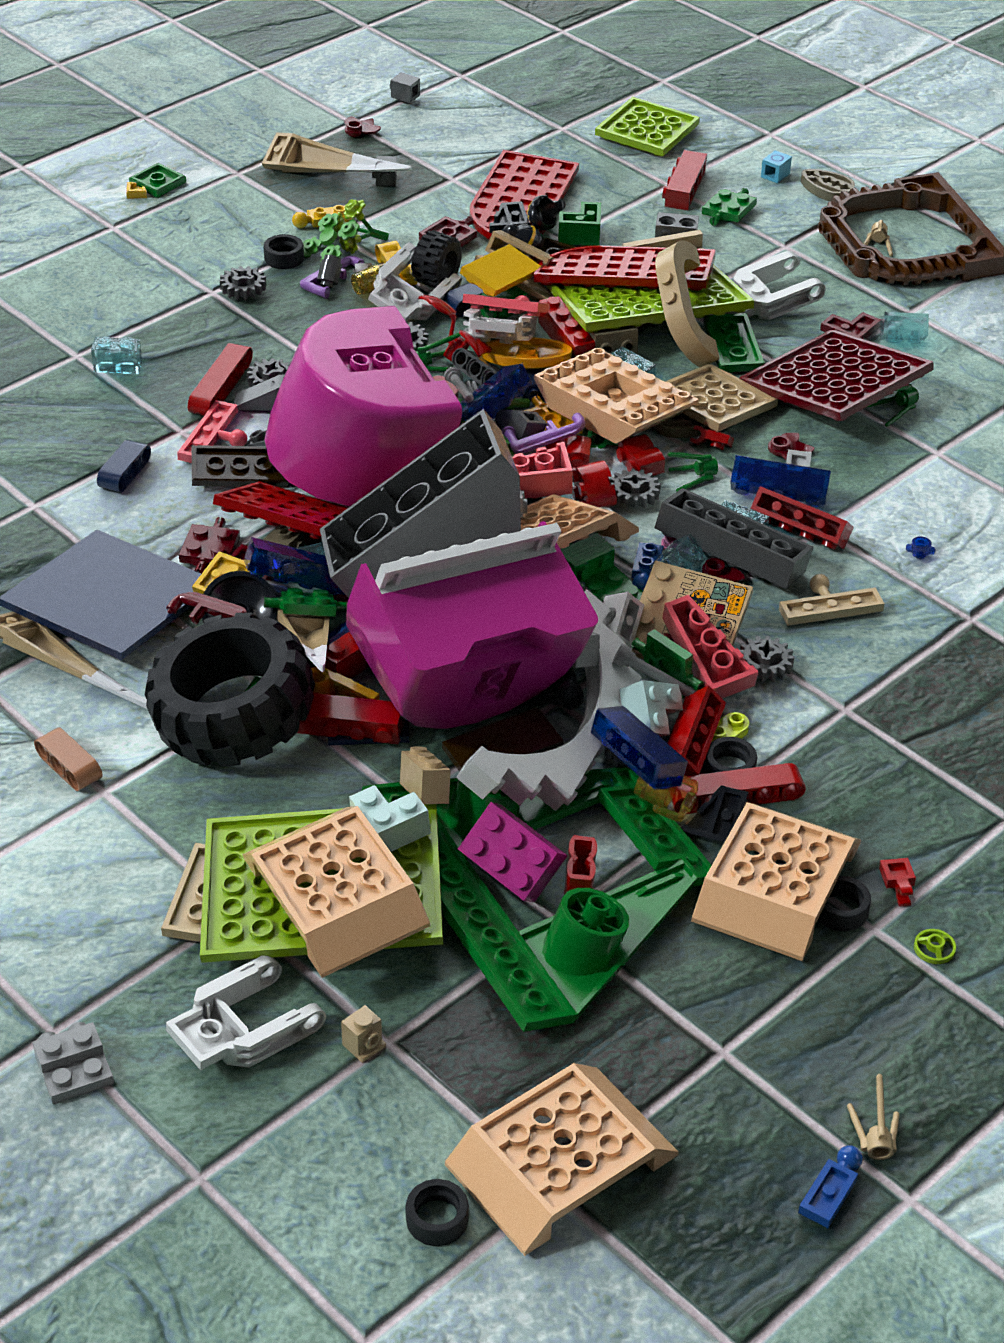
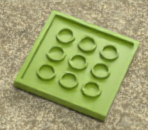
(647, 126)

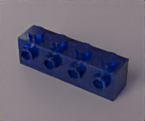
(497, 392)
(789, 480)
(290, 565)
(639, 747)

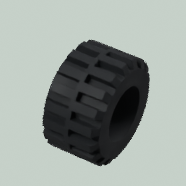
(436, 258)

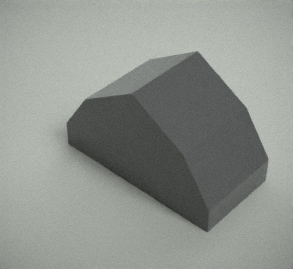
(441, 499)

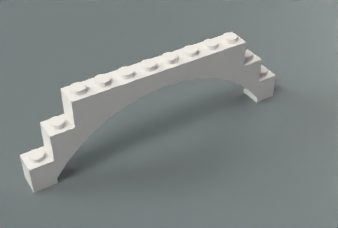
(559, 771)

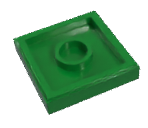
(158, 179)

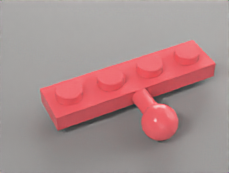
(517, 306)
(213, 428)

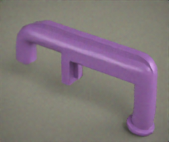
(312, 285)
(543, 438)

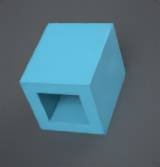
(776, 166)

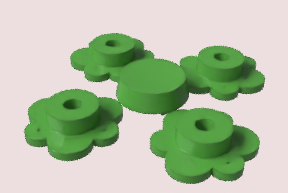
(328, 236)

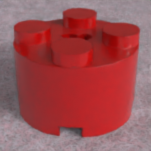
(593, 485)

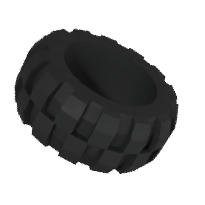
(240, 725)

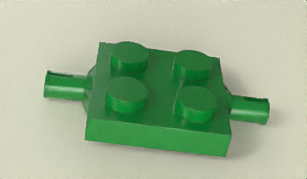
(729, 205)
(304, 603)
(668, 658)

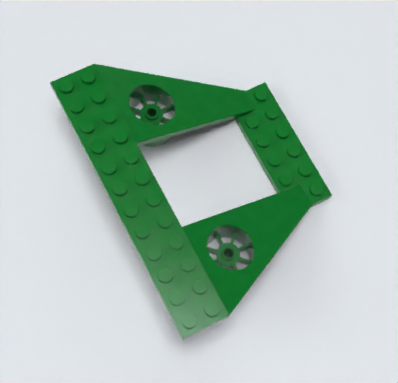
(565, 961)

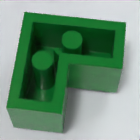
(581, 226)

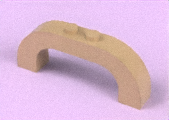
(670, 270)

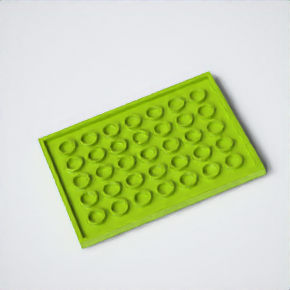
(621, 306)
(245, 916)

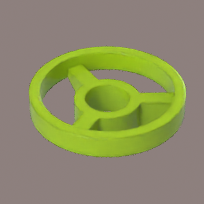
(934, 936)

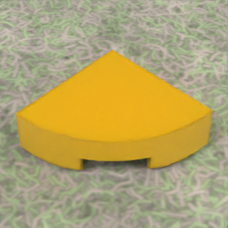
(134, 191)

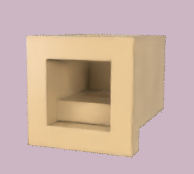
(362, 1034)

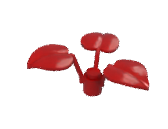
(477, 344)

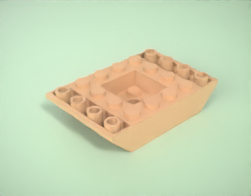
(611, 395)

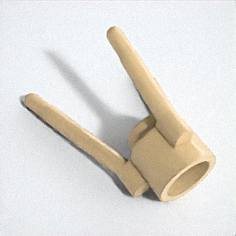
(878, 234)
(879, 1141)

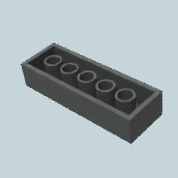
(734, 538)

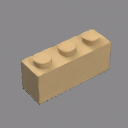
(500, 239)
(425, 776)

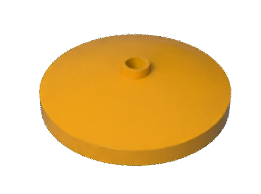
(533, 354)

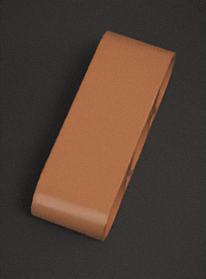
(68, 759)

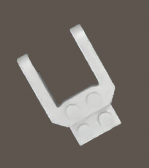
(394, 291)
(771, 305)
(501, 329)
(215, 1031)

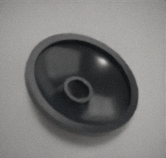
(243, 590)

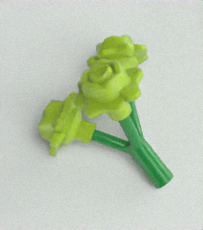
(354, 209)

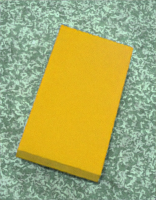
(500, 270)

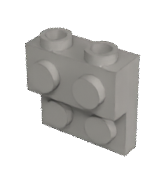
(72, 1062)

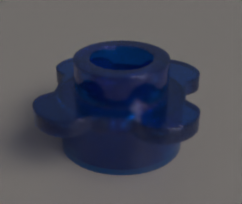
(920, 547)

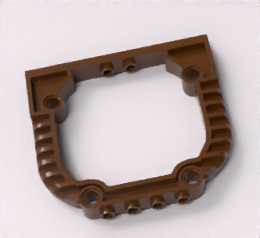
(925, 191)

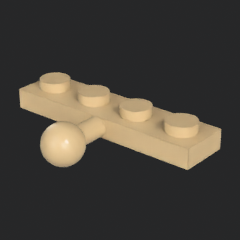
(830, 605)

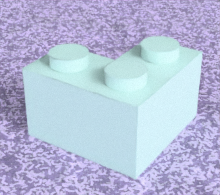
(652, 703)
(396, 821)

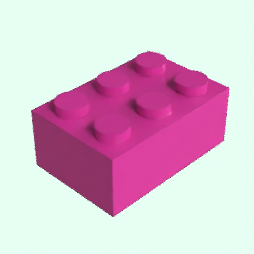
(512, 852)

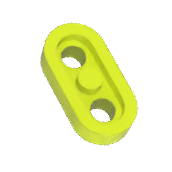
(732, 725)

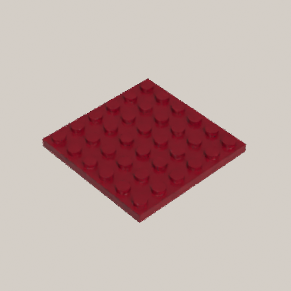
(837, 374)

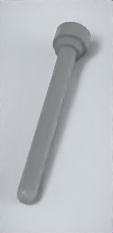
(455, 377)
(626, 657)

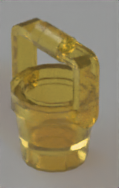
(363, 280)
(662, 797)

